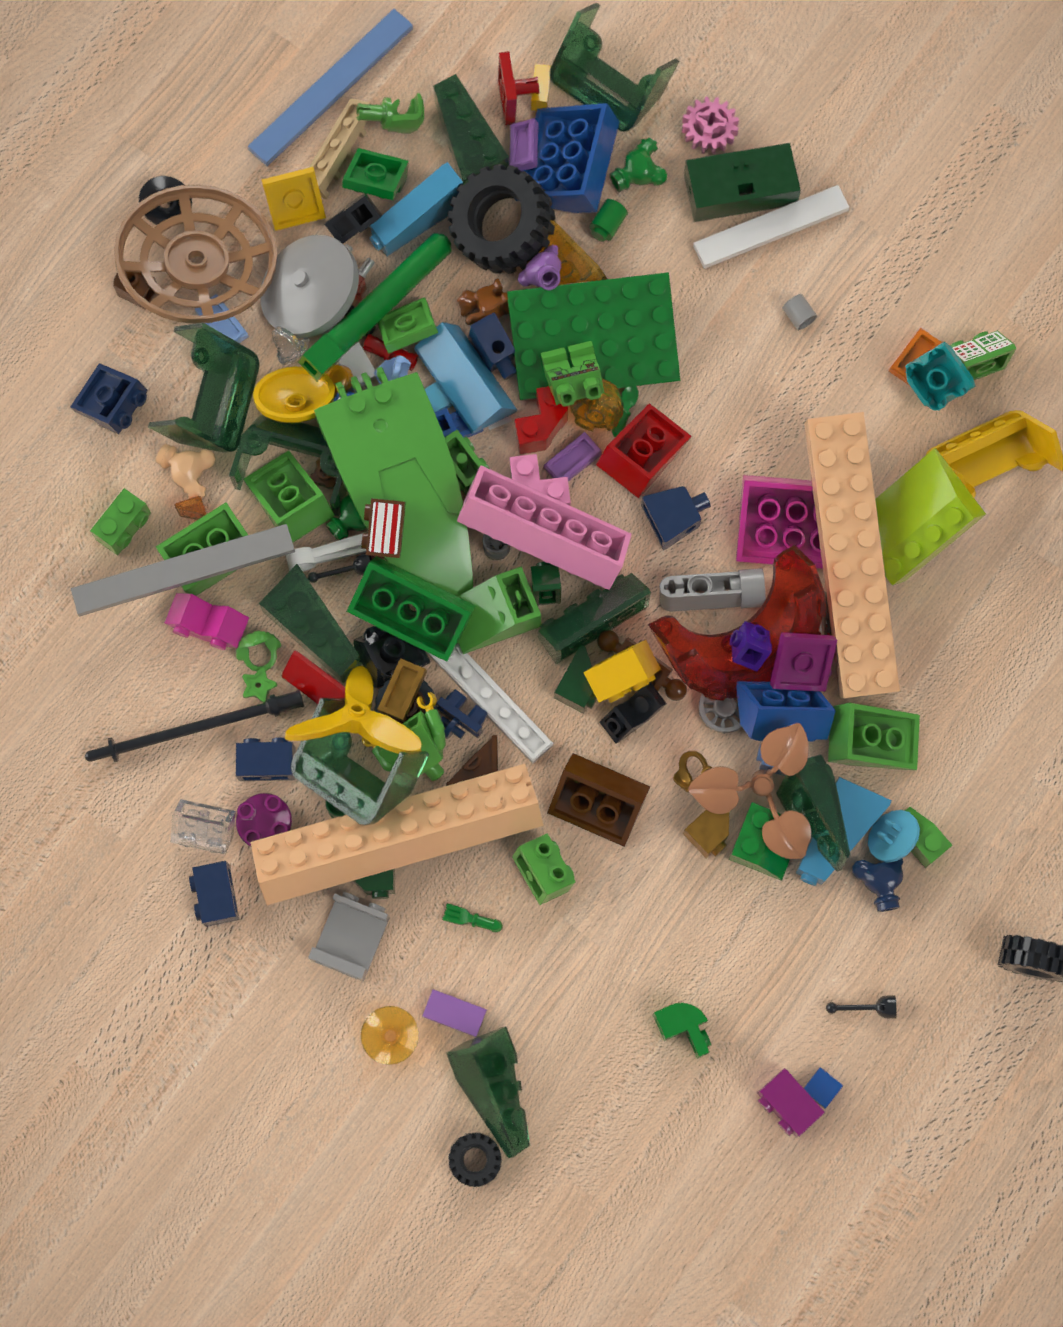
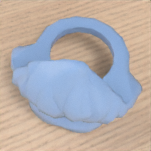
(395, 368)

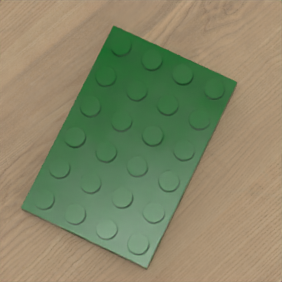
(623, 318)

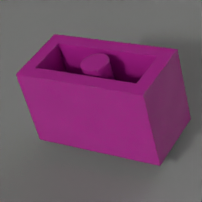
(790, 1103)

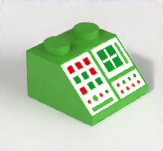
(985, 353)

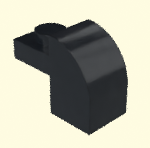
(353, 218)

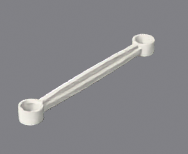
(308, 557)

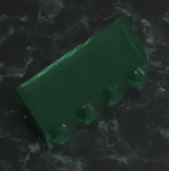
(599, 613)

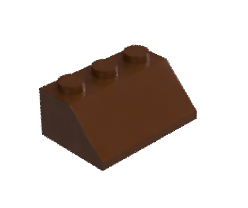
(598, 799)

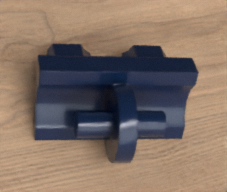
(451, 708)

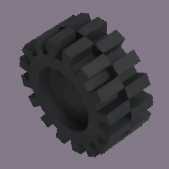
(457, 1165)

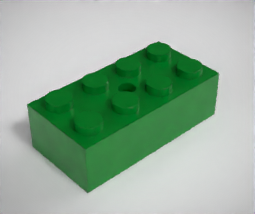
(385, 600)

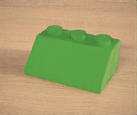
(212, 529)

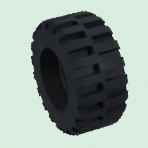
(477, 198)

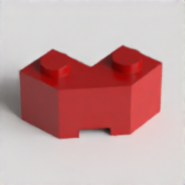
(538, 431)

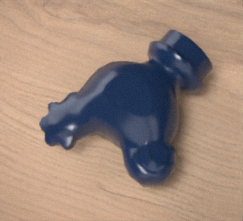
(881, 880)

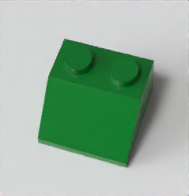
(751, 849)

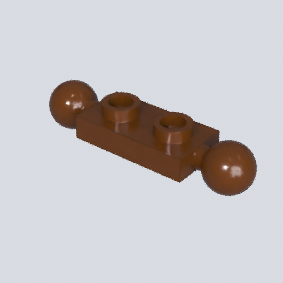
(674, 689)

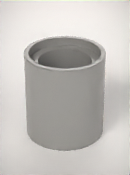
(799, 312)

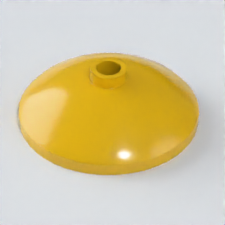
(292, 395)

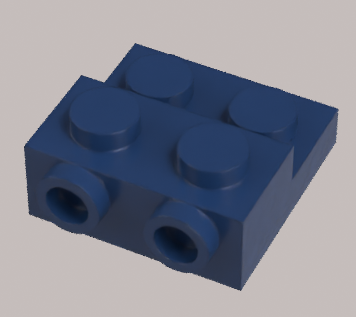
(110, 398)

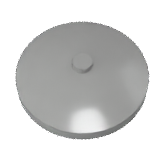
(311, 286)

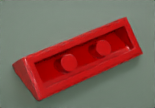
(311, 679)

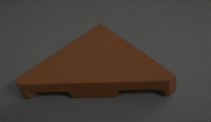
(481, 763)

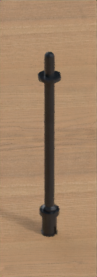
(273, 706)

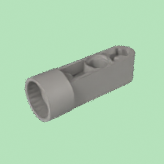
(744, 587)

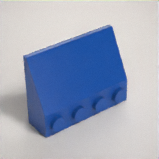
(574, 154)

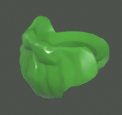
(253, 639)

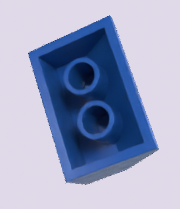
(769, 709)

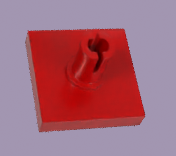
(511, 88)

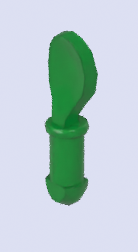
(629, 398)

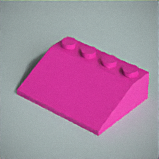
(775, 517)

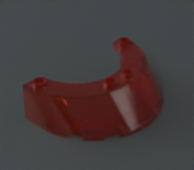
(706, 662)

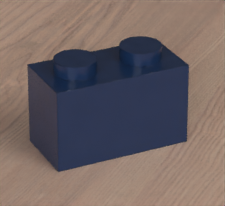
(264, 760)
(214, 894)

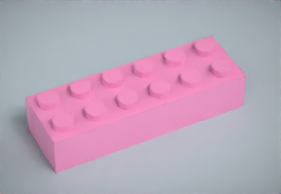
(544, 527)

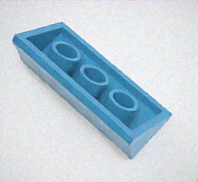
(464, 377)

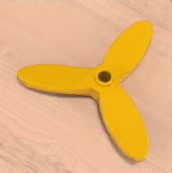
(358, 718)

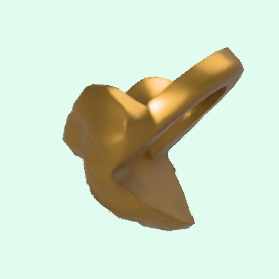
(682, 776)

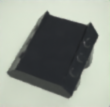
(382, 652)

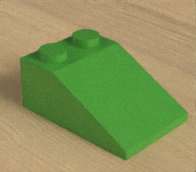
(289, 496)
(874, 737)

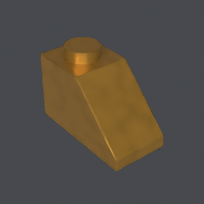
(709, 833)

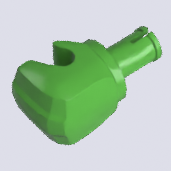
(390, 118)

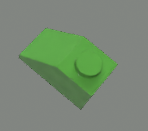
(930, 842)

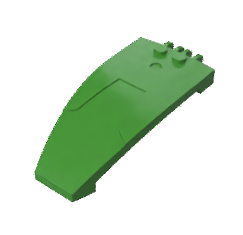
(396, 451)

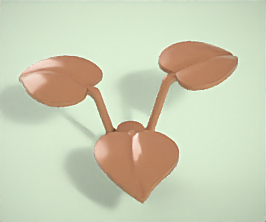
(718, 788)

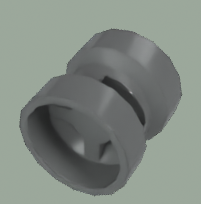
(495, 553)

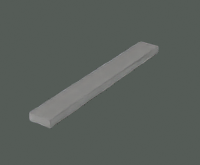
(182, 570)

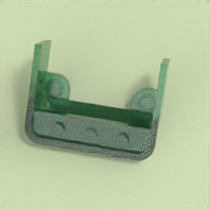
(593, 81)
(223, 393)
(291, 436)
(345, 784)

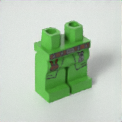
(576, 382)

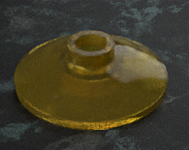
(378, 1024)

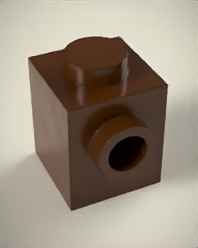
(139, 285)

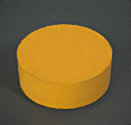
(341, 374)

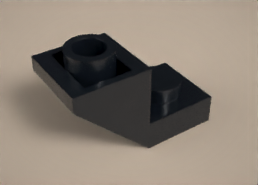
(633, 713)

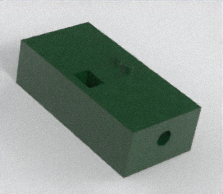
(741, 182)

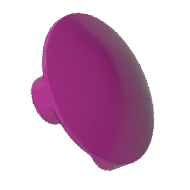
(262, 817)

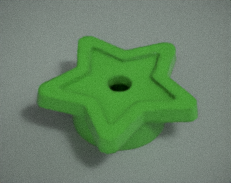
(261, 692)

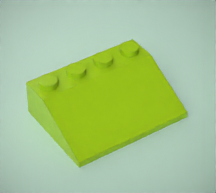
(923, 516)

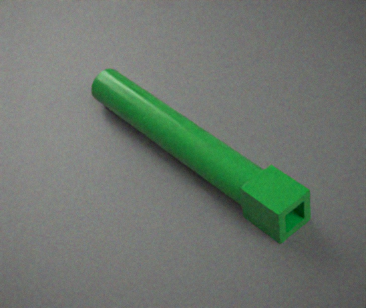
(375, 306)

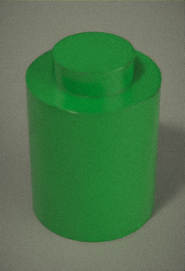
(608, 220)

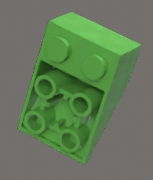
(502, 610)

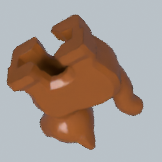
(488, 300)

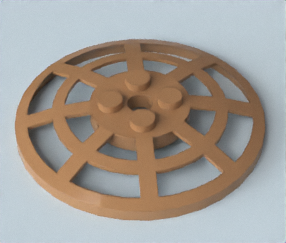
(195, 244)

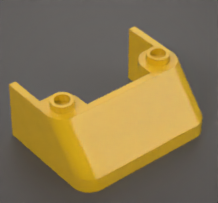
(1000, 446)

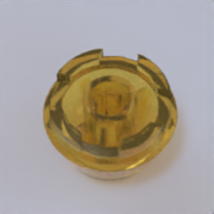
(599, 412)

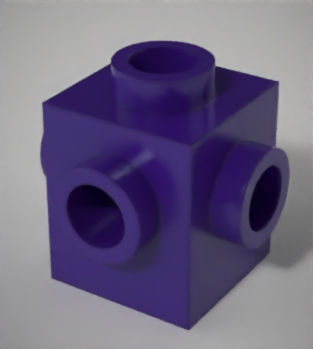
(750, 645)

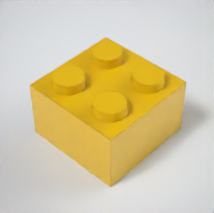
(626, 669)

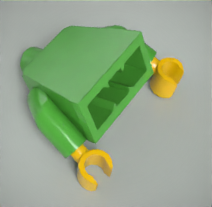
(432, 737)

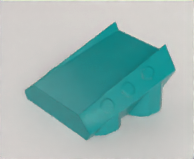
(939, 377)

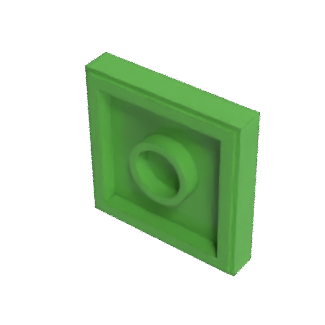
(407, 325)

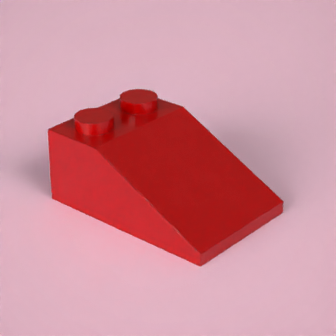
(643, 450)

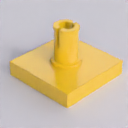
(293, 198)

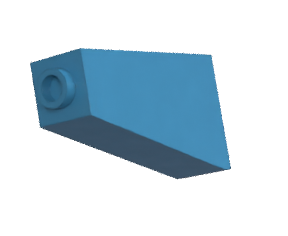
(416, 211)
(859, 811)

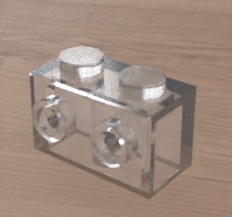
(202, 826)

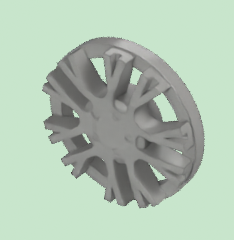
(721, 709)

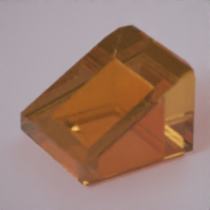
(191, 508)

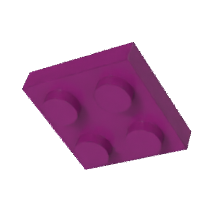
(803, 662)

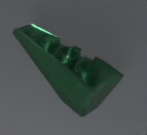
(816, 797)

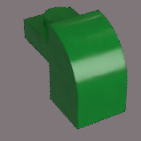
(684, 1018)

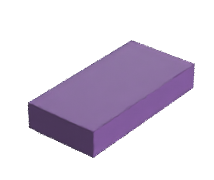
(524, 144)
(573, 458)
(454, 1013)

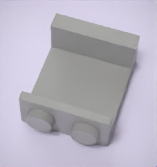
(350, 936)

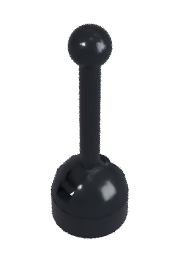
(359, 566)
(884, 1006)

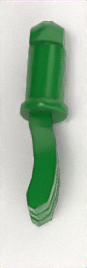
(461, 916)

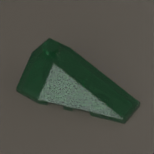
(488, 1078)

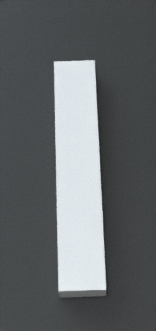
(771, 226)
(496, 703)

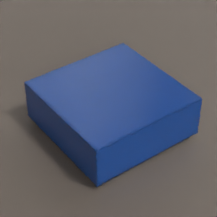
(822, 1087)

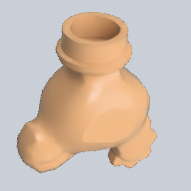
(186, 467)

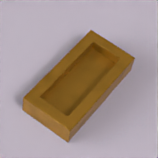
(402, 690)

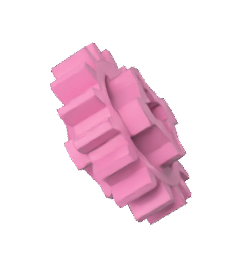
(710, 137)

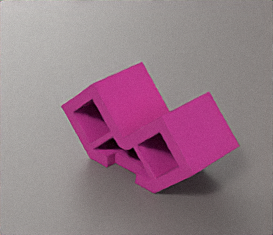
(208, 622)

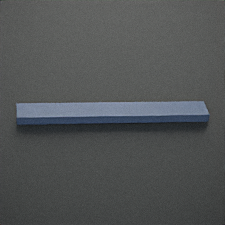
(330, 87)

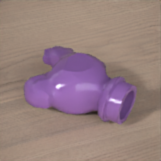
(542, 270)

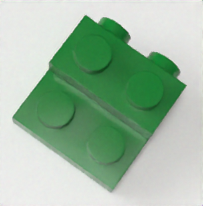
(376, 174)

